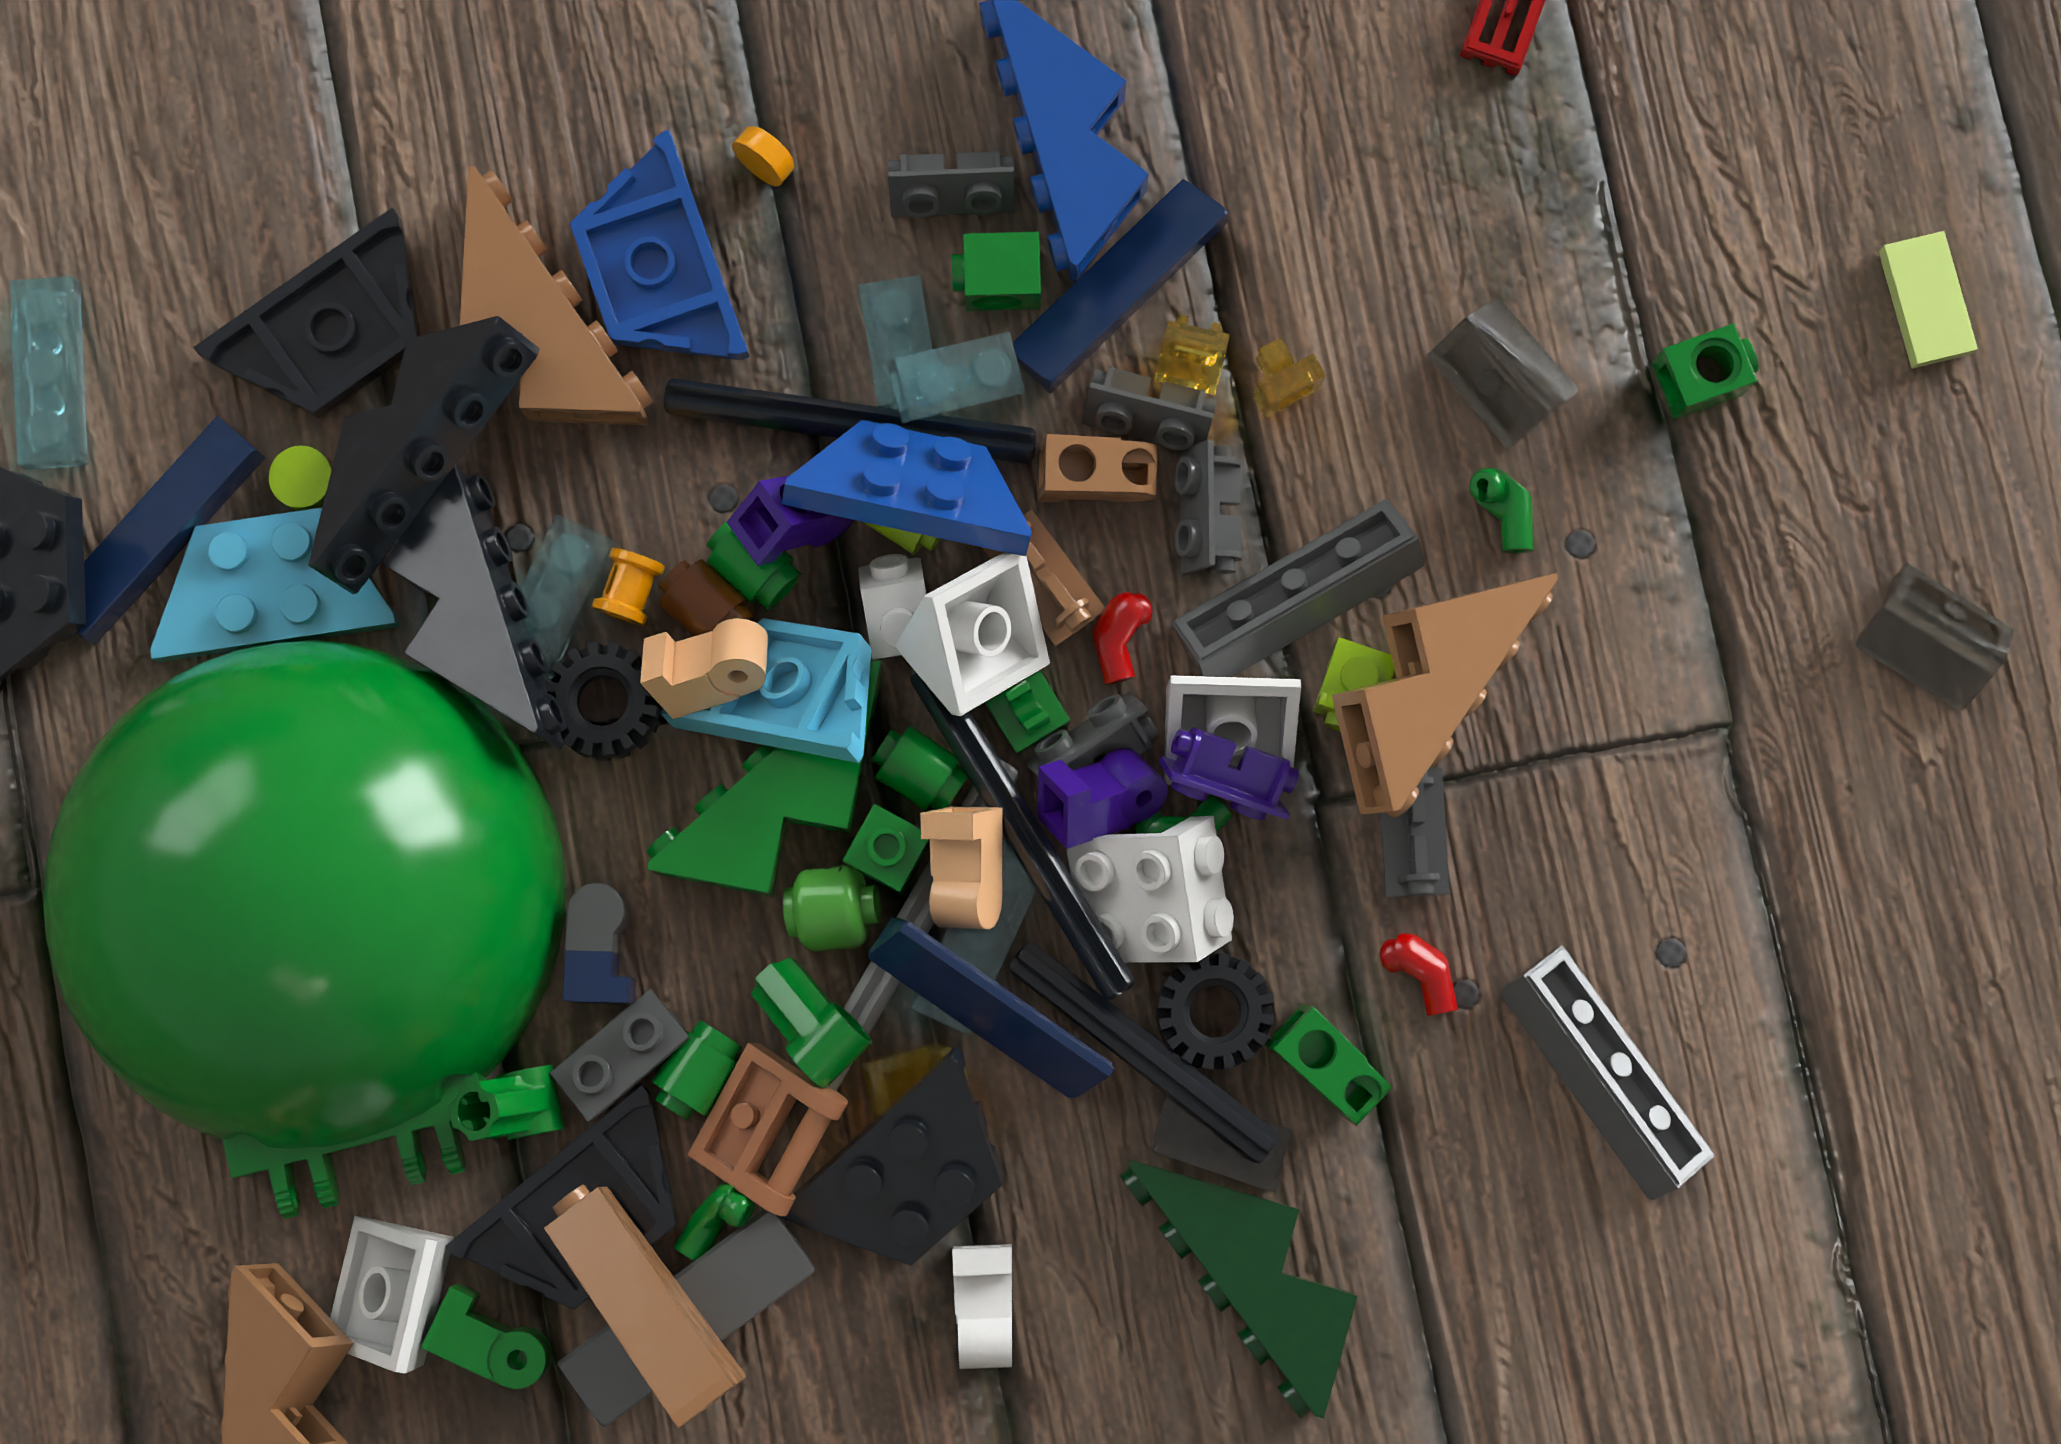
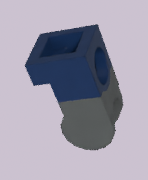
(592, 947)

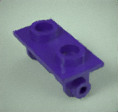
(1205, 770)

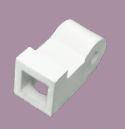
(983, 1305)

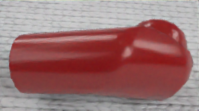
(1114, 630)

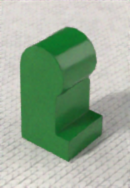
(1328, 1063)
(485, 1345)

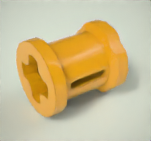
(628, 586)

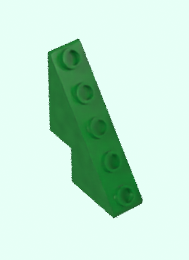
(744, 828)

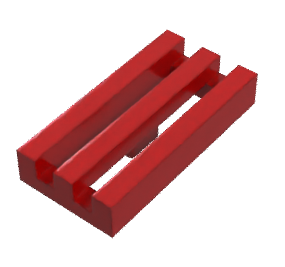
(1493, 53)

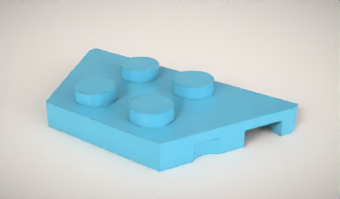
(254, 588)
(809, 699)

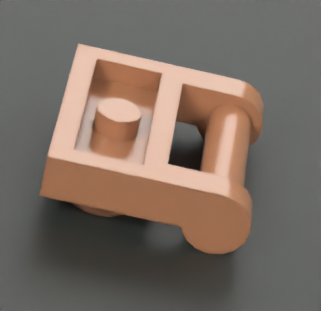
(749, 1120)

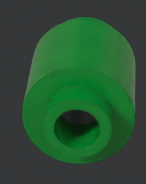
(759, 584)
(919, 769)
(696, 1071)

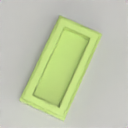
(1928, 299)

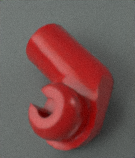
(1426, 965)

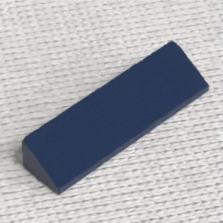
(1118, 284)
(163, 524)
(988, 1009)

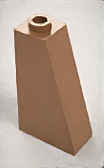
(643, 1304)

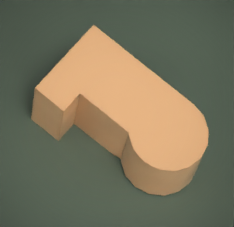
(705, 667)
(965, 865)

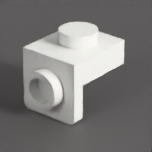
(890, 595)

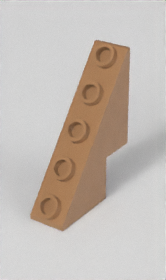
(506, 279)
(1441, 667)
(277, 1360)

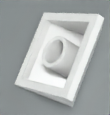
(977, 634)
(1244, 710)
(390, 1291)

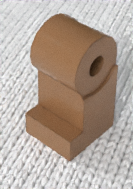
(1095, 469)

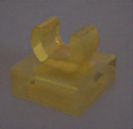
(1192, 355)
(1285, 380)

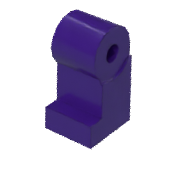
(770, 528)
(1098, 796)

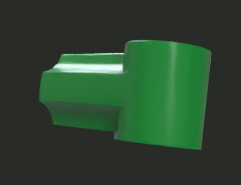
(819, 1031)
(510, 1105)

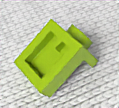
(1348, 669)

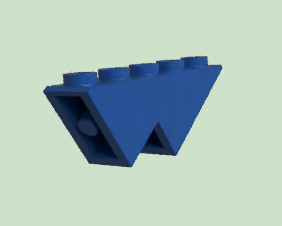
(1063, 107)

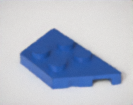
(656, 262)
(913, 486)

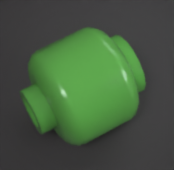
(831, 908)

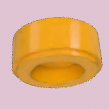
(763, 155)

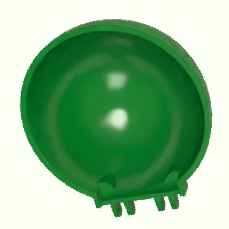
(305, 904)

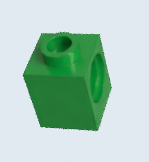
(999, 271)
(1683, 385)
(887, 850)

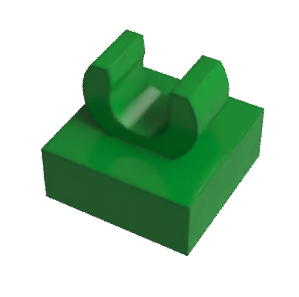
(1027, 712)

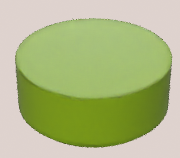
(300, 477)

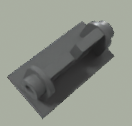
(925, 188)
(1120, 406)
(1205, 480)
(1109, 727)
(1417, 843)
(620, 1055)

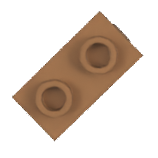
(1060, 591)

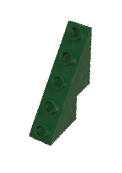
(1243, 1251)

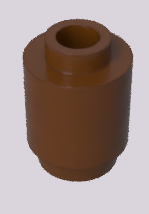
(701, 598)

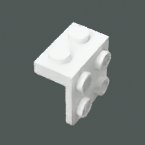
(1157, 891)

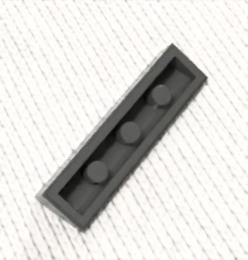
(1300, 592)
(1607, 1074)
(727, 1288)

